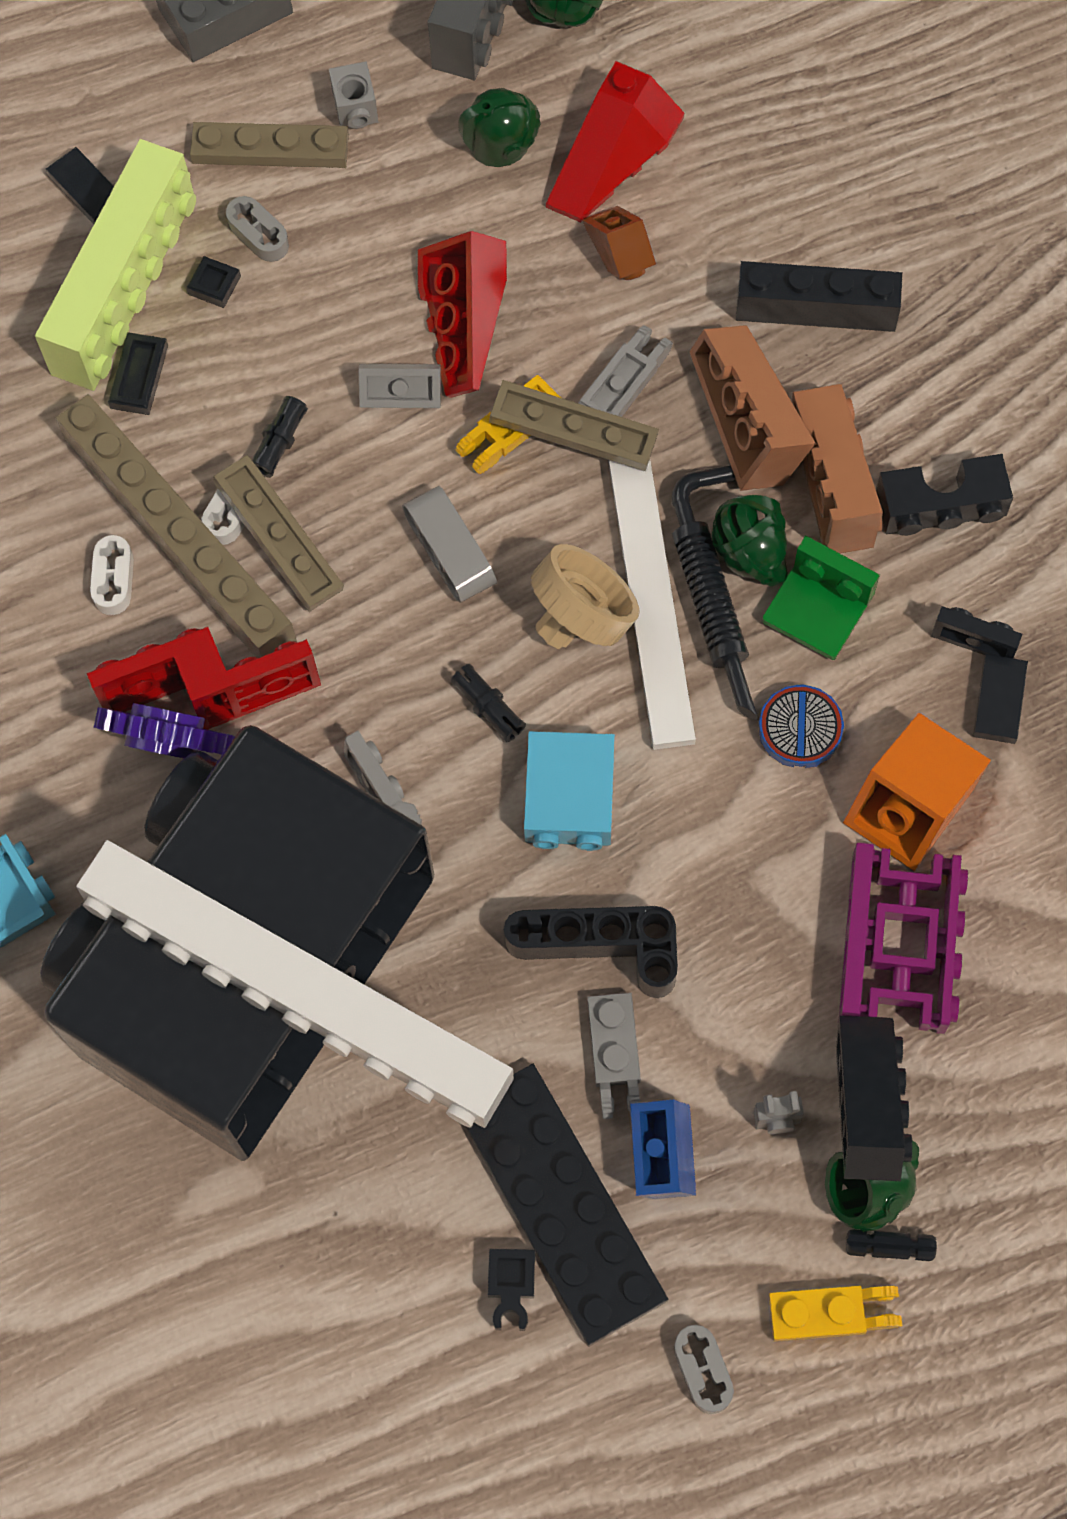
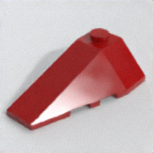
(620, 133)
(464, 292)

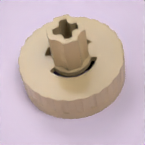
(581, 598)

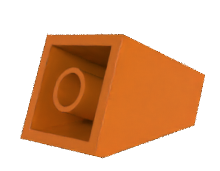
(916, 790)

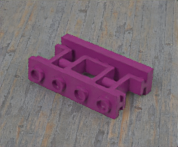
(869, 934)

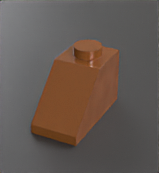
(621, 242)

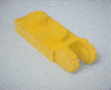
(501, 438)
(829, 1312)

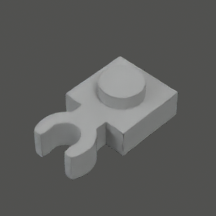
(779, 1113)

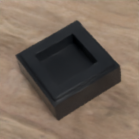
(213, 282)

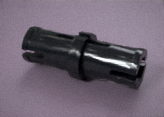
(279, 435)
(488, 702)

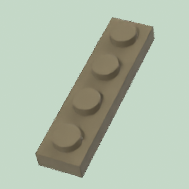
(269, 144)
(574, 425)
(278, 533)

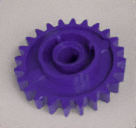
(162, 731)

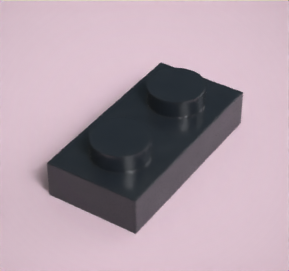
(966, 631)

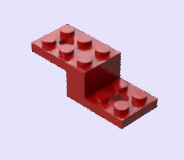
(195, 664)

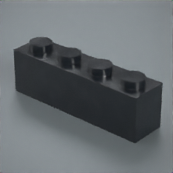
(819, 296)
(871, 1099)

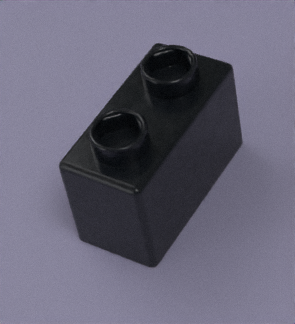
(285, 852)

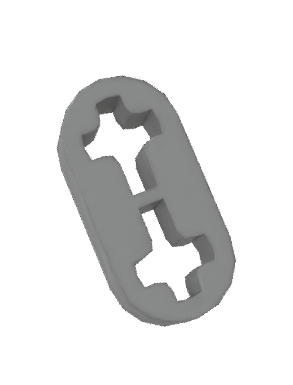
(263, 223)
(693, 1373)

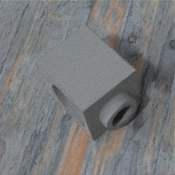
(349, 83)

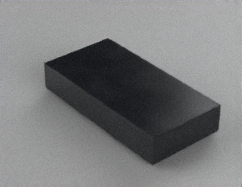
(81, 183)
(138, 373)
(1000, 699)

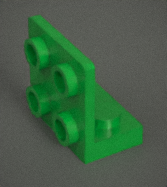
(821, 598)

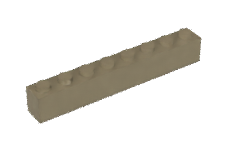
(175, 528)

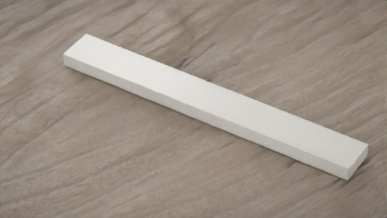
(657, 625)

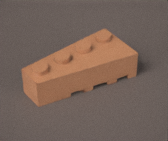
(750, 408)
(838, 472)

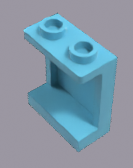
(569, 790)
(22, 898)

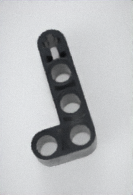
(592, 944)

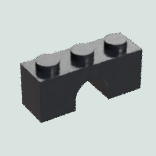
(913, 506)

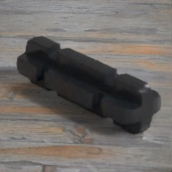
(891, 1245)

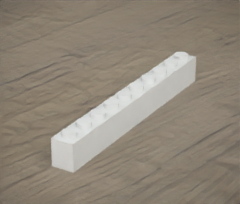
(296, 984)

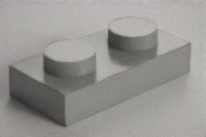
(400, 385)

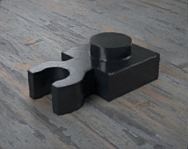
(511, 1278)

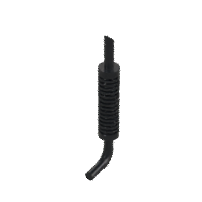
(709, 587)

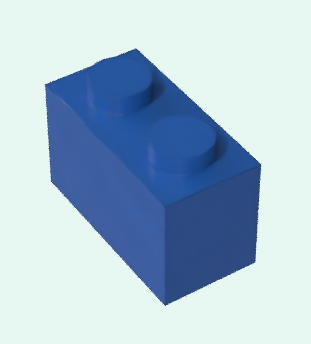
(663, 1149)

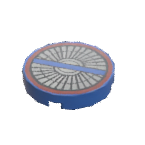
(801, 726)

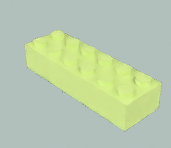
(116, 265)

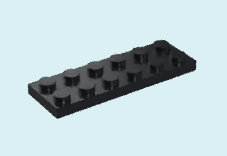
(566, 1210)

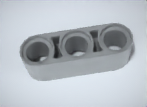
(449, 544)

